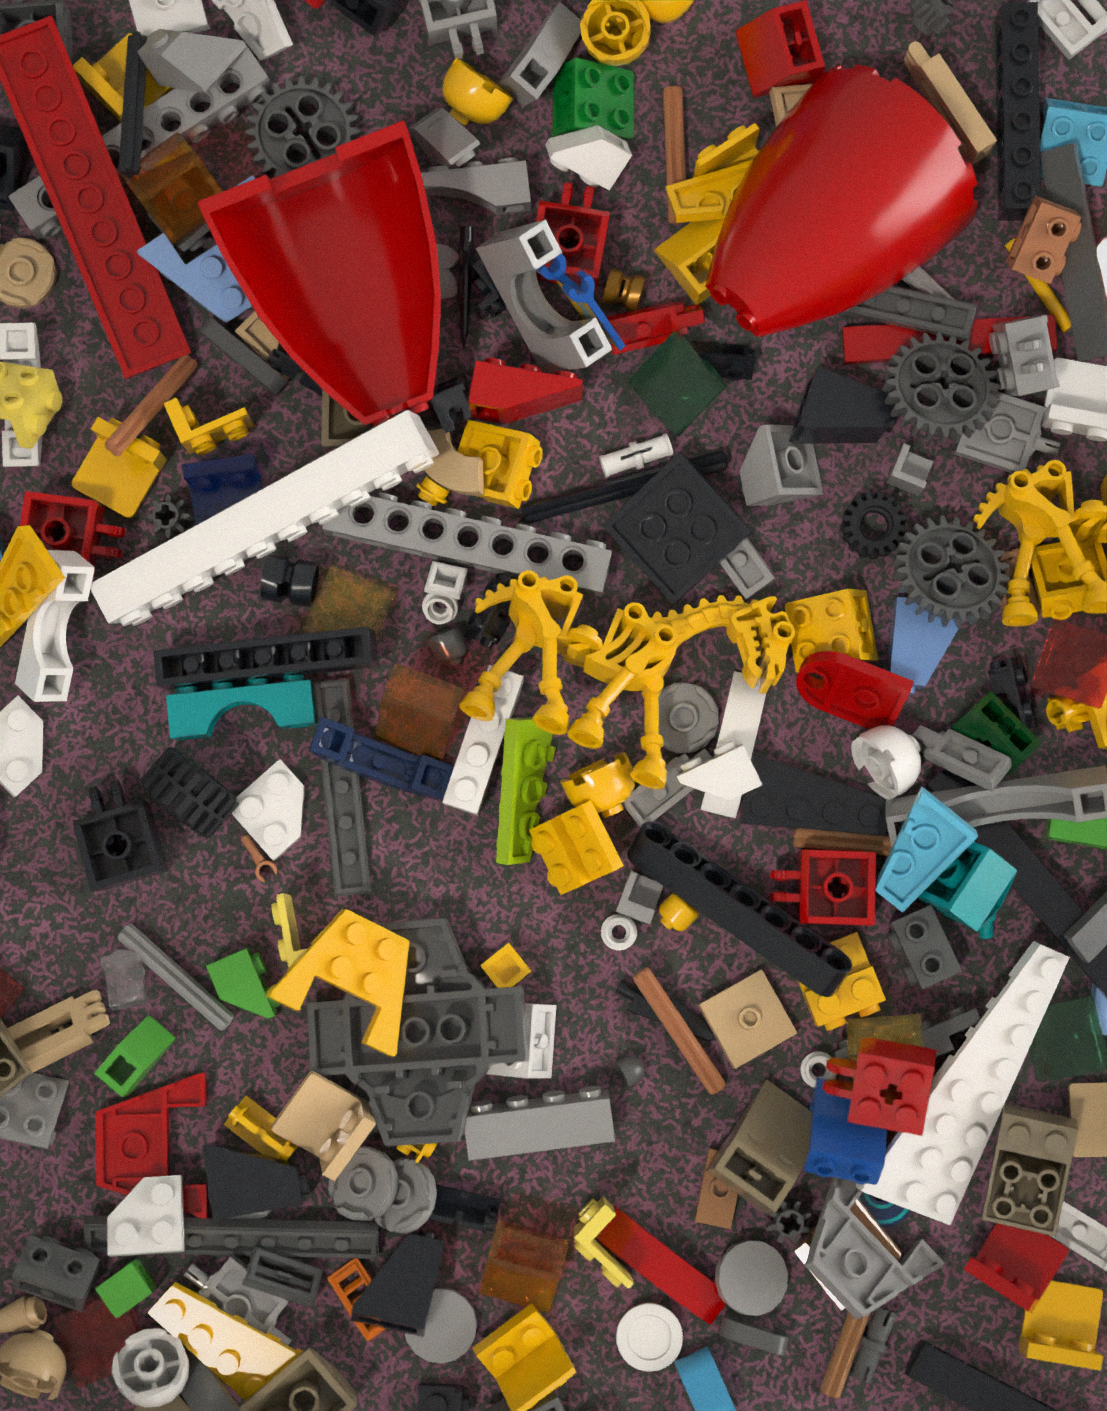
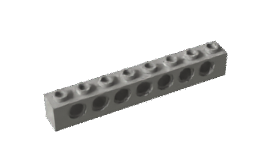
(176, 105)
(481, 556)

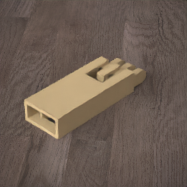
(950, 101)
(42, 1047)

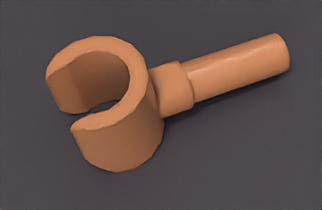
(257, 857)

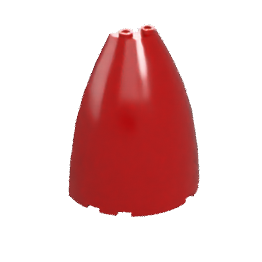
(840, 203)
(343, 270)

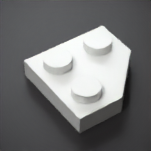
(20, 746)
(273, 809)
(148, 1219)

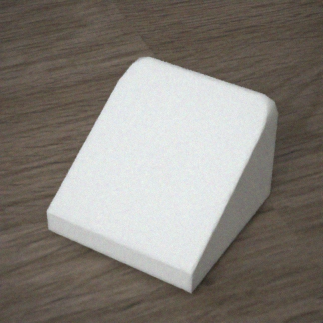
(446, 580)

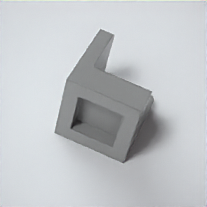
(909, 471)
(639, 898)

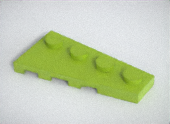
(522, 788)

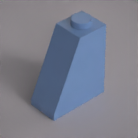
(916, 643)

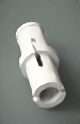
(636, 455)

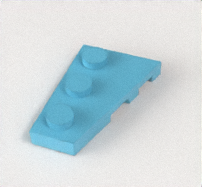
(922, 850)

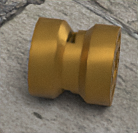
(631, 293)

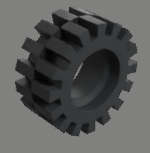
(873, 504)

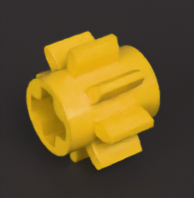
(1066, 713)

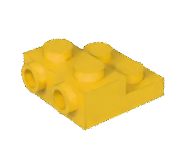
(506, 461)
(1054, 584)
(575, 848)
(857, 993)

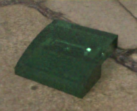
(677, 383)
(1069, 1041)

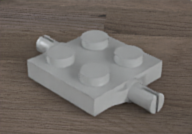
(1008, 436)
(232, 1297)

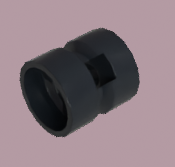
(289, 580)

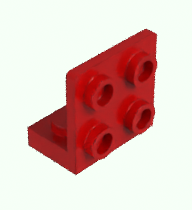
(1018, 1264)

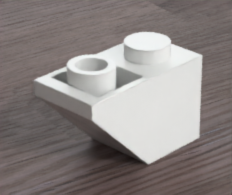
(591, 153)
(723, 775)

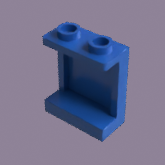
(840, 1146)

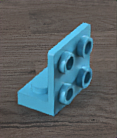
(1078, 124)

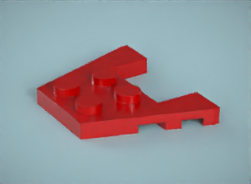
(136, 1140)

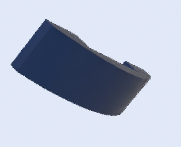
(379, 761)

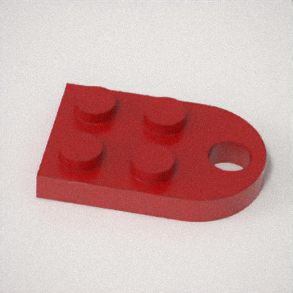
(852, 689)

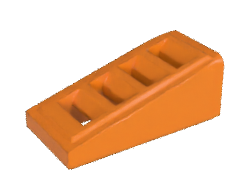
(335, 1278)

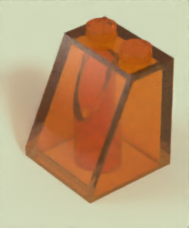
(172, 184)
(419, 712)

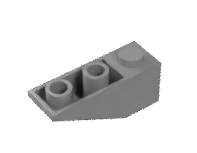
(542, 56)
(444, 138)

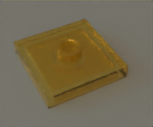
(348, 603)

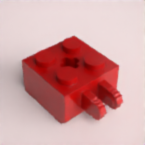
(581, 225)
(80, 520)
(815, 903)
(871, 1098)

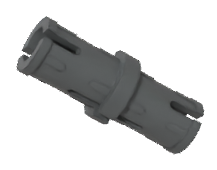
(873, 1344)

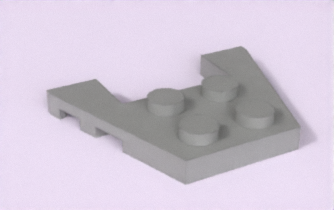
(855, 1262)

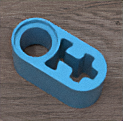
(704, 1382)

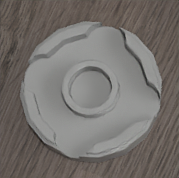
(676, 717)
(365, 1185)
(413, 1199)
(751, 1277)
(448, 1328)

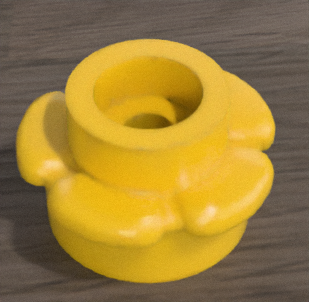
(432, 491)

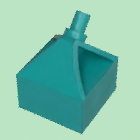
(972, 889)

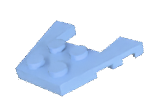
(203, 279)

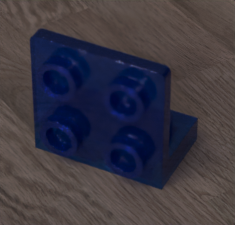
(221, 484)

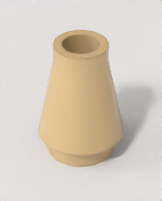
(23, 1314)

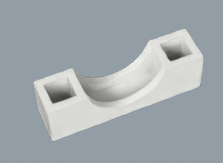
(44, 661)
(480, 750)

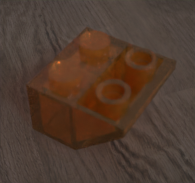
(523, 1266)

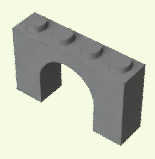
(552, 339)

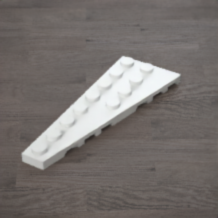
(968, 1095)

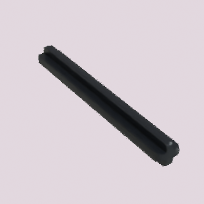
(133, 107)

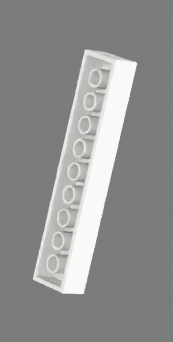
(264, 519)

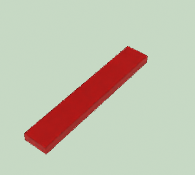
(880, 342)

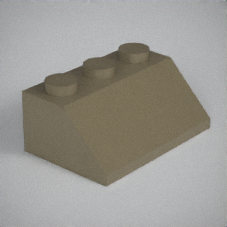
(304, 1385)

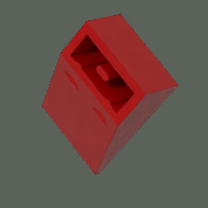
(512, 393)

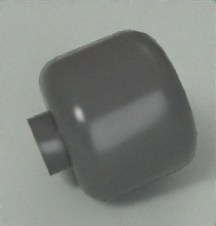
(448, 646)

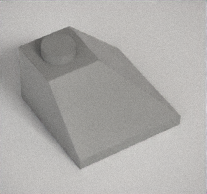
(188, 59)
(779, 469)

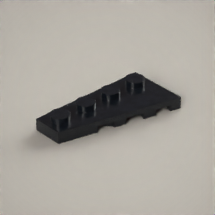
(809, 802)

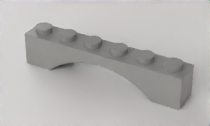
(497, 187)
(1060, 796)

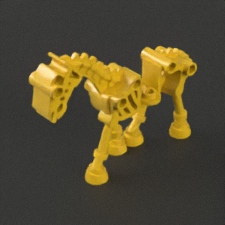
(1028, 507)
(639, 667)

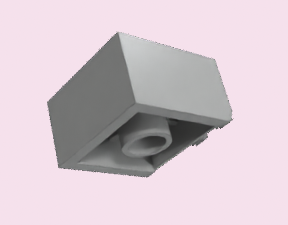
(457, 19)
(1024, 356)

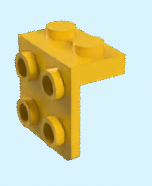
(123, 479)

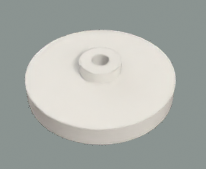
(649, 1337)

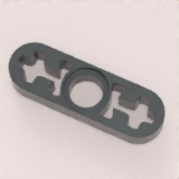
(241, 354)

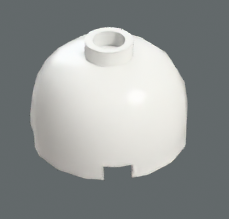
(889, 757)
(151, 1368)

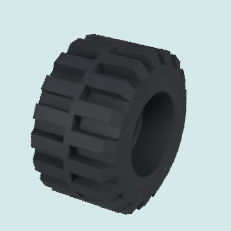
(189, 792)

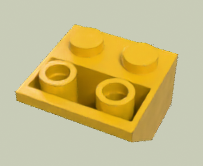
(690, 256)

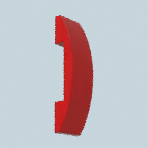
(662, 1266)

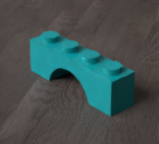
(196, 713)

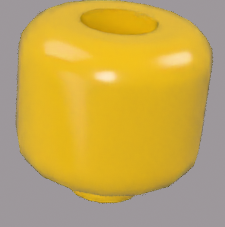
(677, 913)

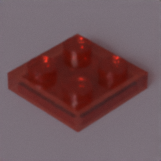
(93, 1339)

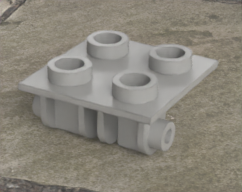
(32, 1110)

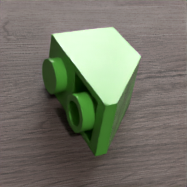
(241, 982)
(135, 1056)

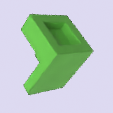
(126, 1288)

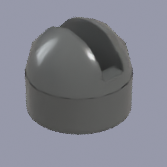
(630, 1070)

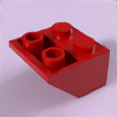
(780, 49)

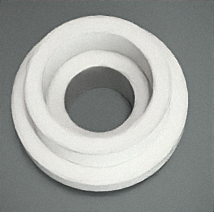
(436, 614)
(610, 923)
(809, 1061)

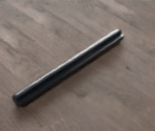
(610, 490)

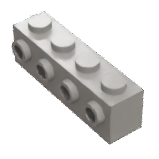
(539, 1123)

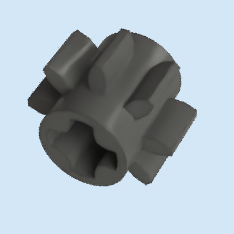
(932, 15)
(176, 524)
(790, 1230)

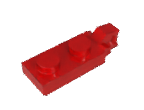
(654, 324)

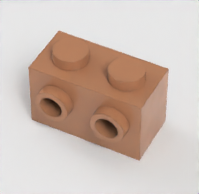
(1044, 240)

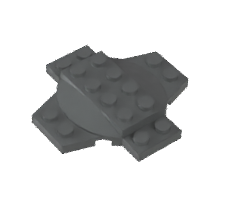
(445, 1040)

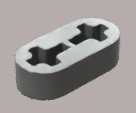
(753, 1335)

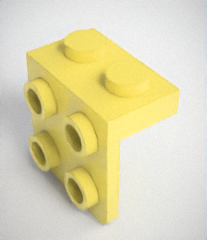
(28, 400)
(284, 916)
(593, 1219)

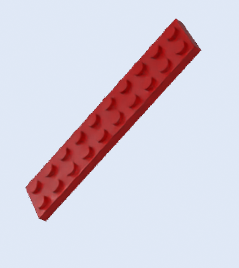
(88, 198)

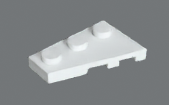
(258, 25)

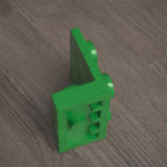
(592, 96)

